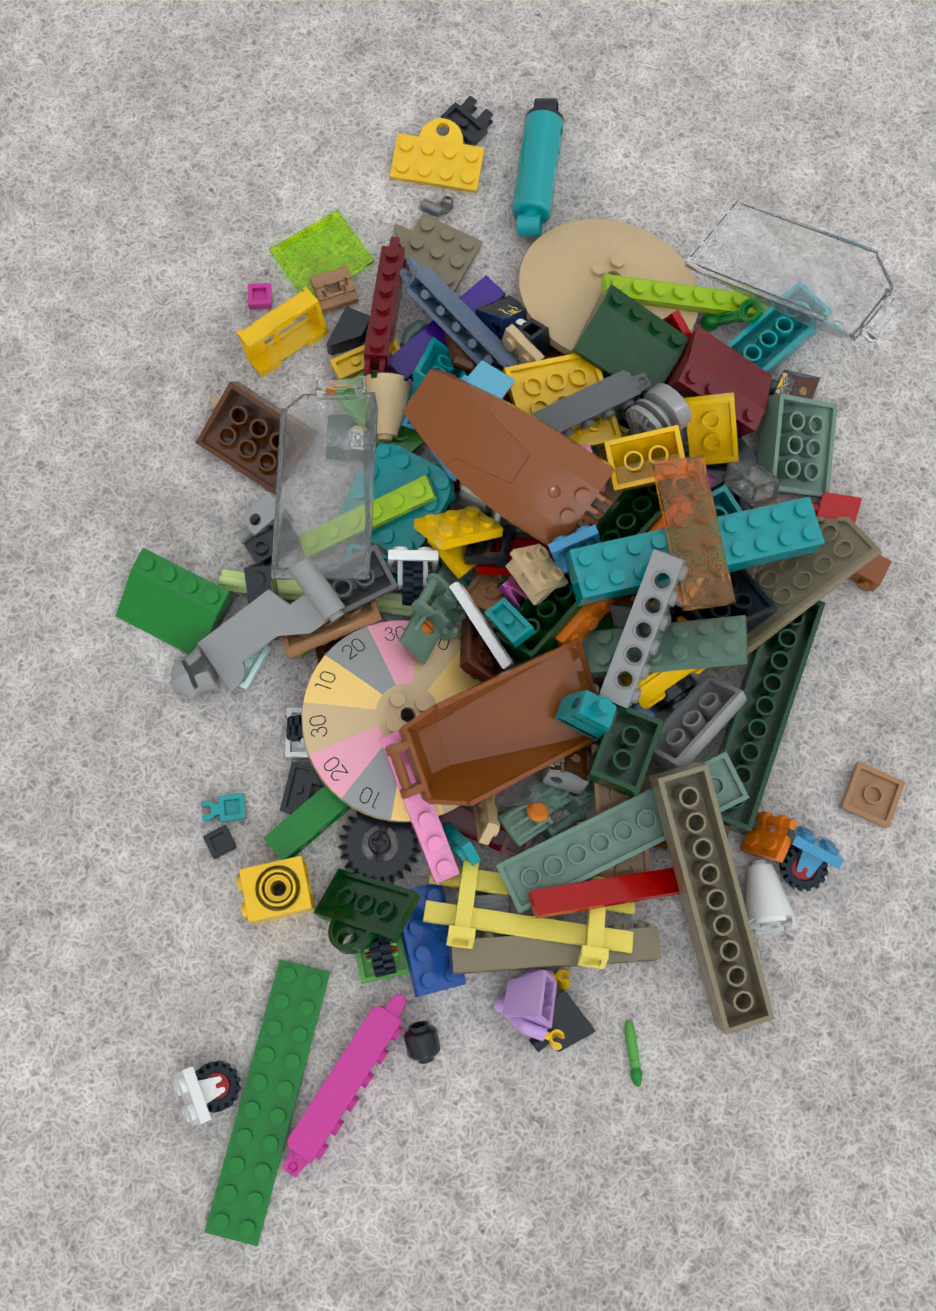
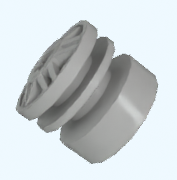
(658, 410)

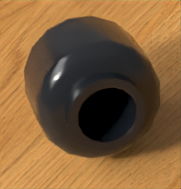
(422, 1042)

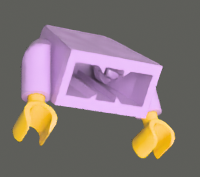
(531, 1003)

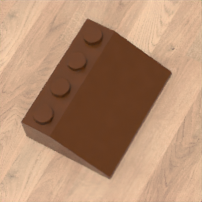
(245, 434)

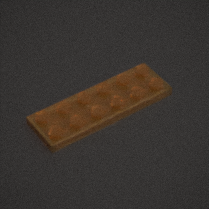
(693, 531)

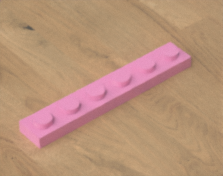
(425, 823)

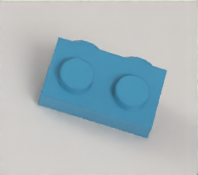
(561, 545)

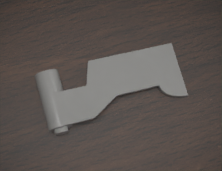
(269, 618)

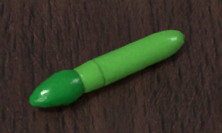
(636, 1072)

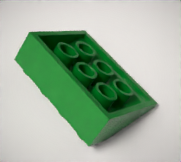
(172, 602)

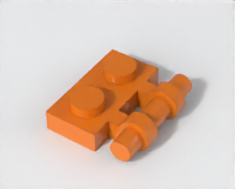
(768, 844)

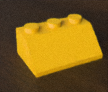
(635, 454)

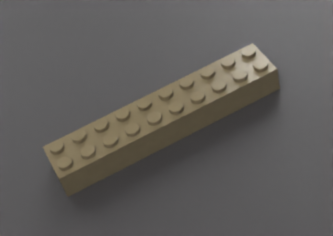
(711, 897)

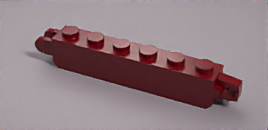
(384, 308)

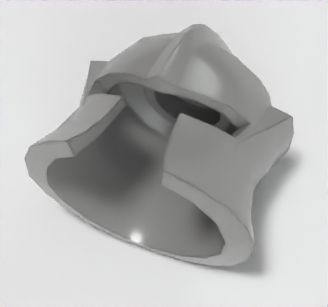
(193, 675)

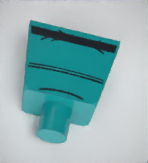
(590, 713)

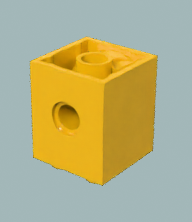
(260, 887)

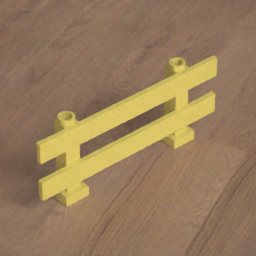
(465, 920)

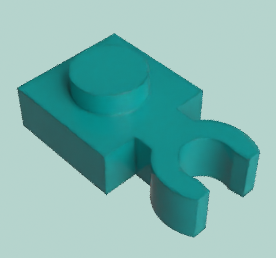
(229, 809)

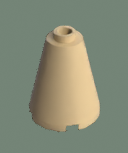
(391, 399)

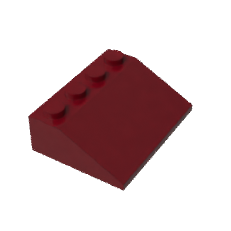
(715, 368)

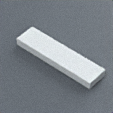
(482, 626)

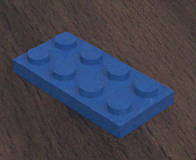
(427, 948)

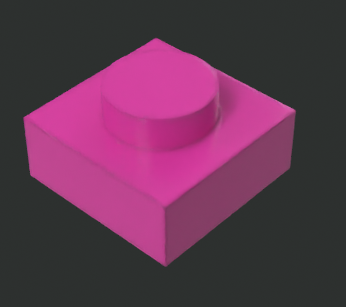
(259, 296)

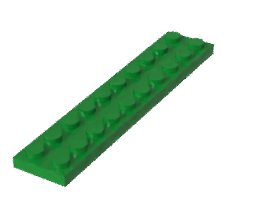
(267, 1103)

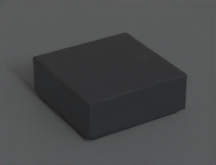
(220, 842)

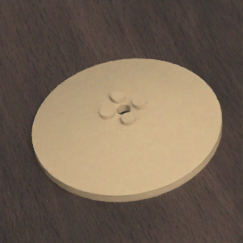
(565, 265)

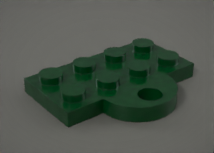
(364, 910)

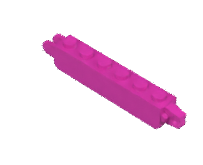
(342, 1084)

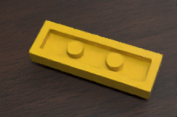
(352, 363)

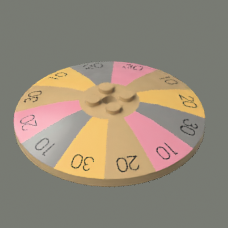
(359, 698)

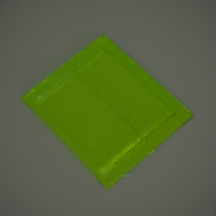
(320, 249)

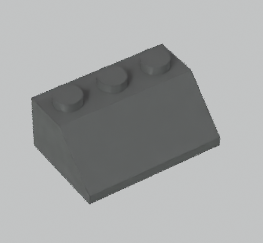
(360, 592)

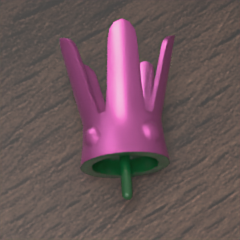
(511, 590)

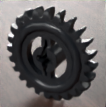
(374, 868)

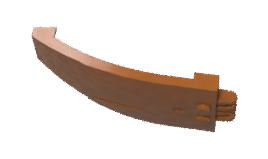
(509, 457)

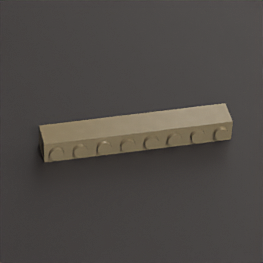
(524, 953)

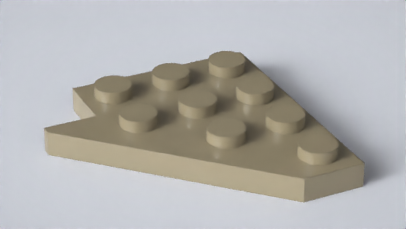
(440, 248)

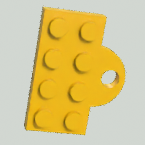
(437, 158)

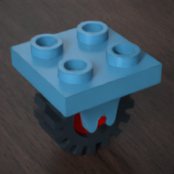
(808, 859)

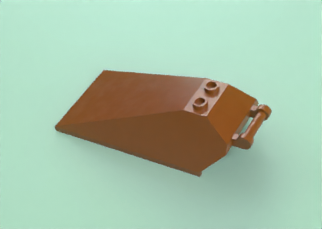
(493, 731)

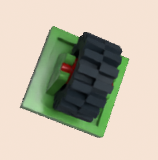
(382, 960)

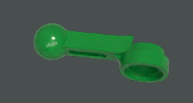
(711, 321)

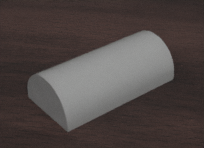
(697, 722)

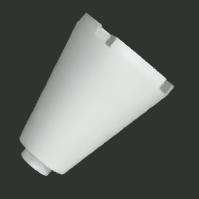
(766, 900)

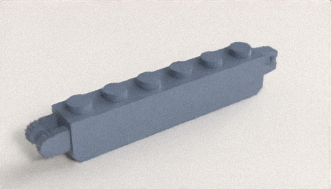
(455, 317)

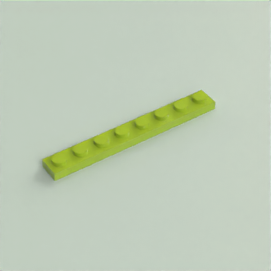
(677, 295)

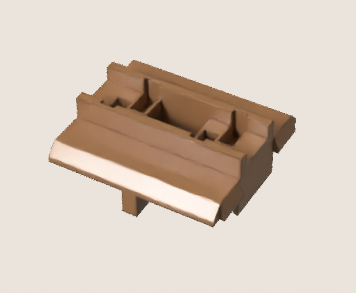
(334, 289)

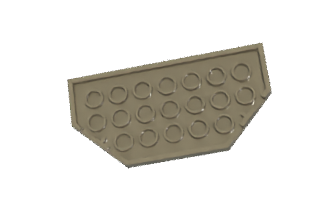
(805, 579)

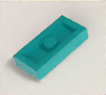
(510, 622)
(460, 845)

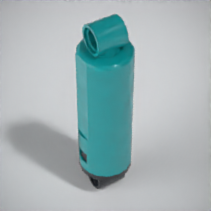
(537, 167)

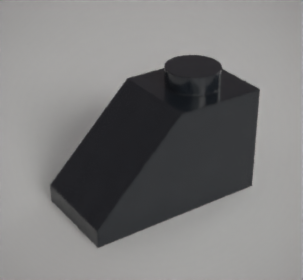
(348, 332)

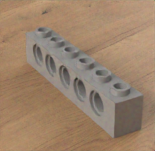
(613, 687)

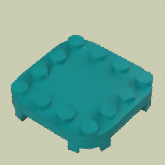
(395, 469)

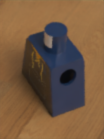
(501, 314)

